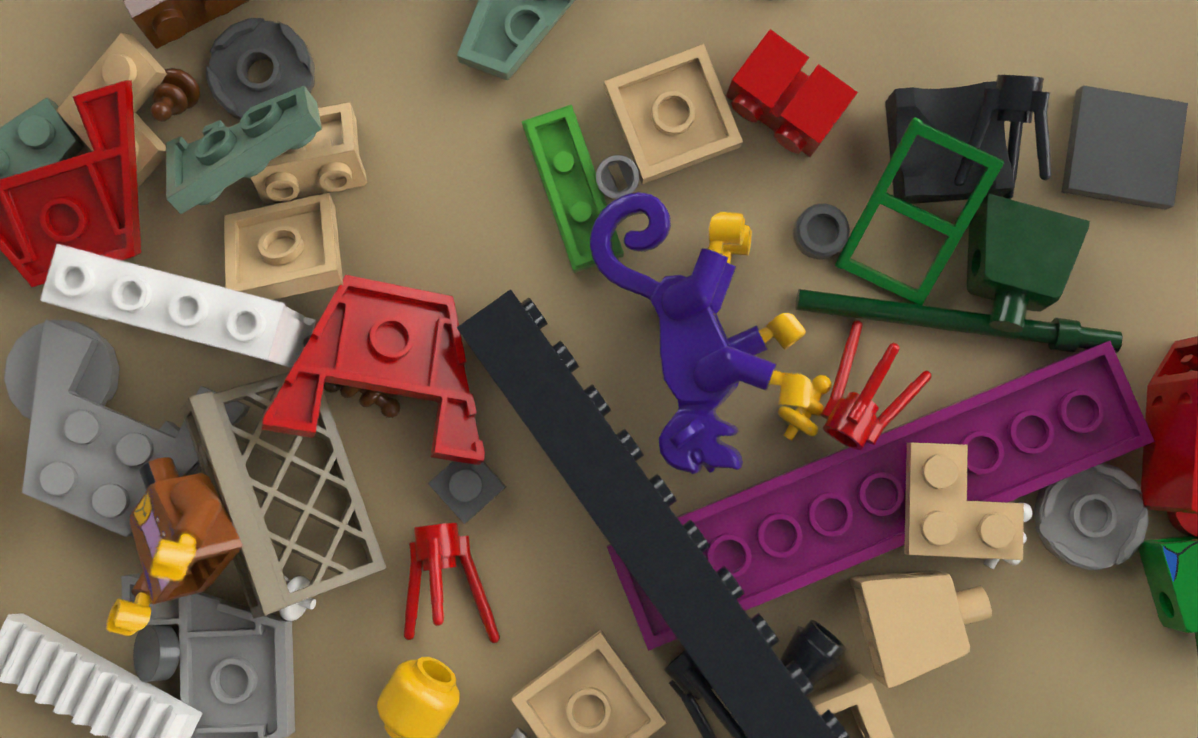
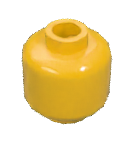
(418, 699)

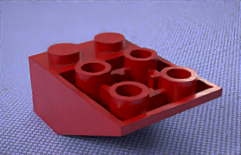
(1171, 461)

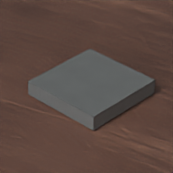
(1124, 147)

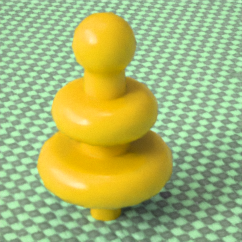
(800, 418)

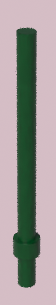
(1059, 334)

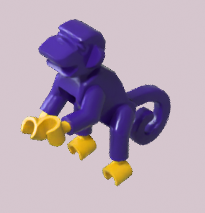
(695, 353)

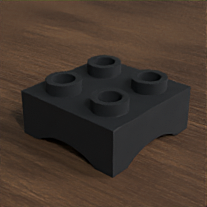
(930, 168)

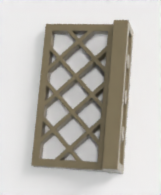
(225, 465)

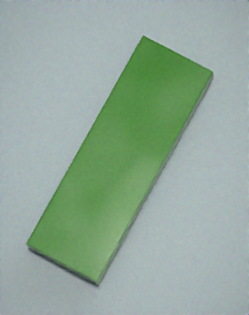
(568, 181)

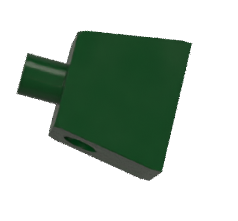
(1020, 257)

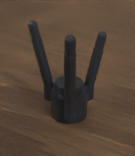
(1016, 101)
(691, 684)

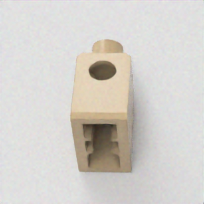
(915, 621)

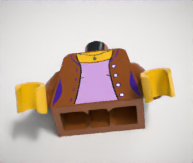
(180, 541)

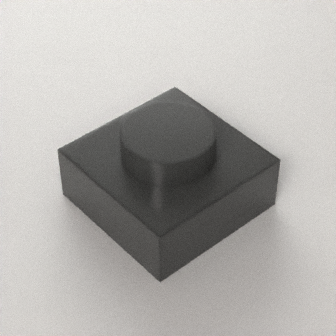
(467, 488)

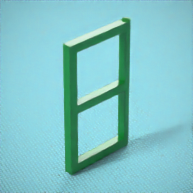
(953, 231)

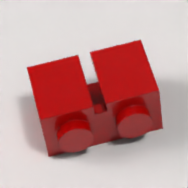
(785, 98)

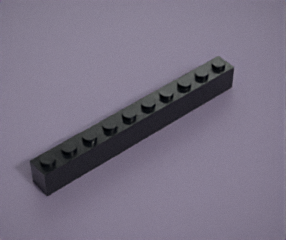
(641, 527)

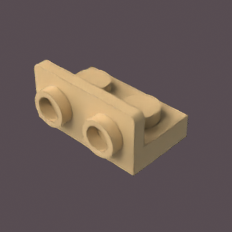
(321, 166)

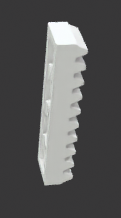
(88, 685)

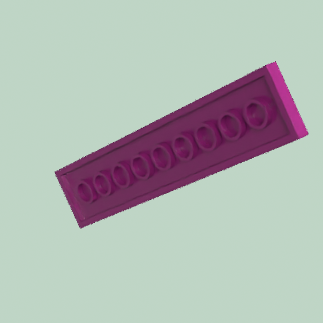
(855, 500)

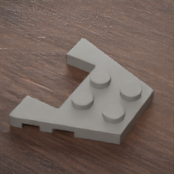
(86, 453)
(230, 665)

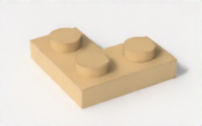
(124, 61)
(941, 518)

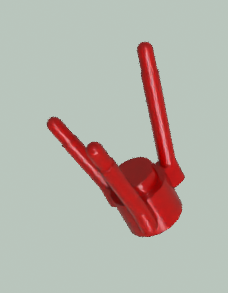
(854, 418)
(436, 550)

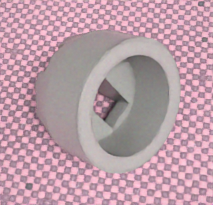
(607, 182)

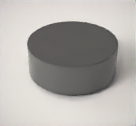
(821, 231)
(156, 653)

